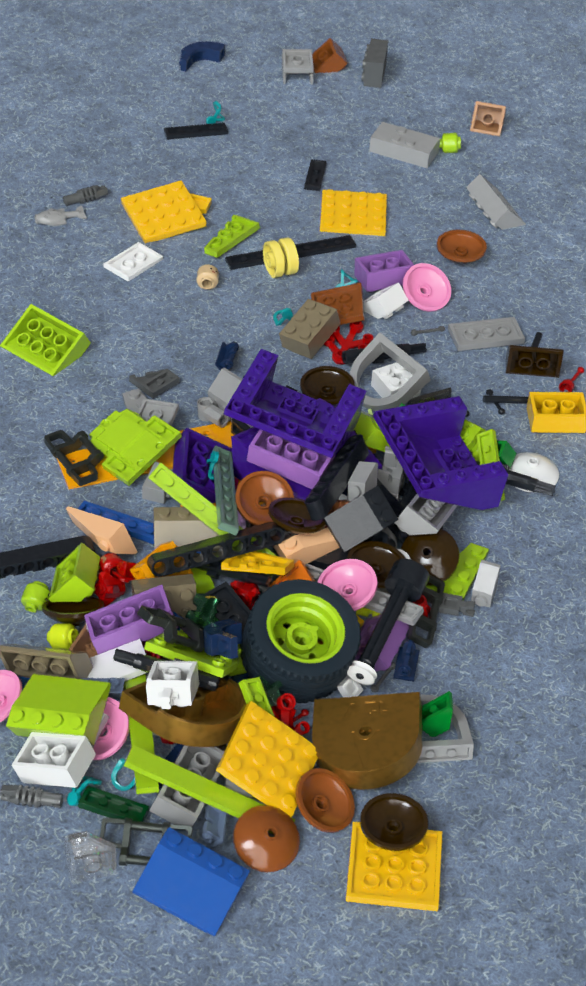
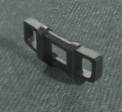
(72, 445)
(169, 623)
(428, 624)
(130, 825)

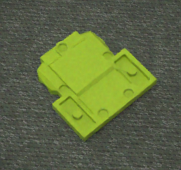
(132, 443)
(215, 665)

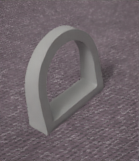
(410, 388)
(449, 749)

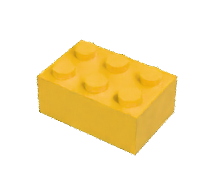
(557, 412)

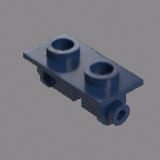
(226, 355)
(406, 662)

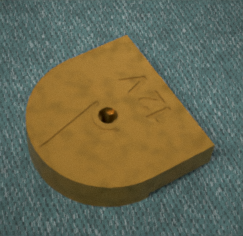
(203, 724)
(368, 737)

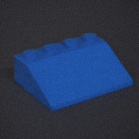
(191, 881)

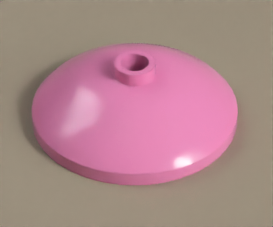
(429, 280)
(353, 577)
(9, 691)
(117, 731)

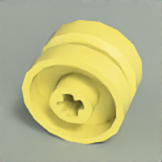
(280, 257)

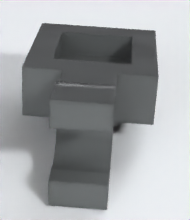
(454, 604)

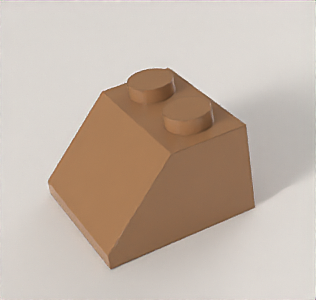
(488, 118)

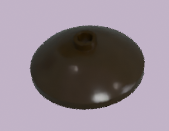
(326, 383)
(293, 516)
(443, 555)
(379, 556)
(71, 611)
(394, 813)

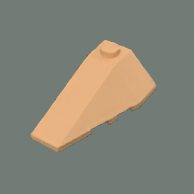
(106, 533)
(307, 546)

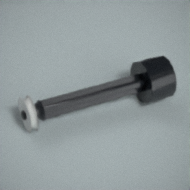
(404, 583)

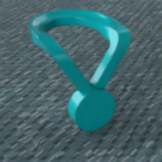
(212, 119)
(342, 279)
(286, 314)
(213, 460)
(119, 765)
(74, 796)

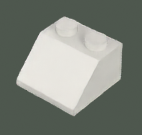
(385, 301)

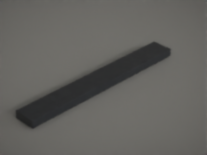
(303, 250)

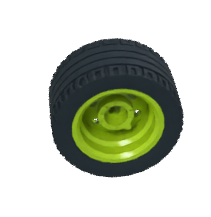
(294, 654)

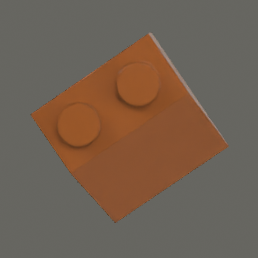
(329, 58)

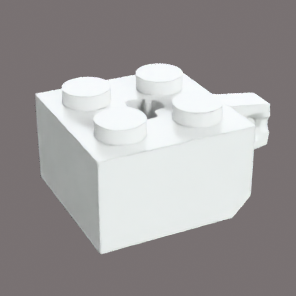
(390, 379)
(172, 683)

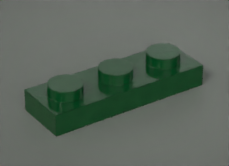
(112, 805)

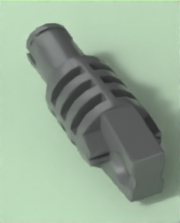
(85, 194)
(31, 796)

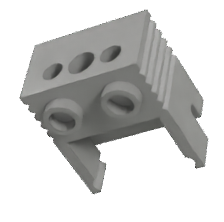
(297, 62)
(392, 474)

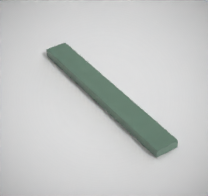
(225, 492)

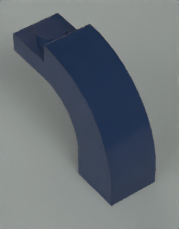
(201, 51)
(223, 638)

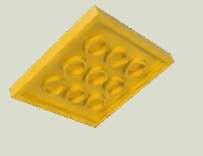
(163, 212)
(353, 212)
(267, 758)
(395, 877)

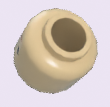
(207, 277)

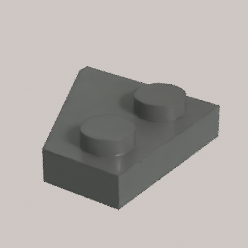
(155, 382)

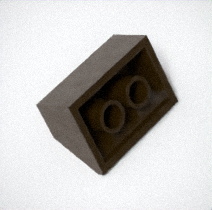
(534, 361)

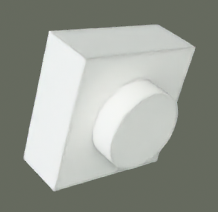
(349, 688)

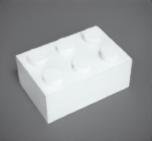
(54, 759)

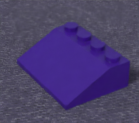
(190, 462)

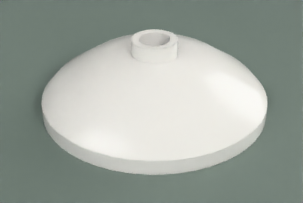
(536, 467)

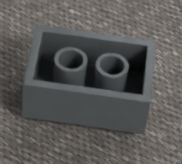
(375, 63)

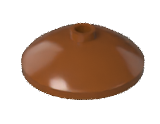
(461, 246)
(260, 487)
(325, 800)
(257, 847)

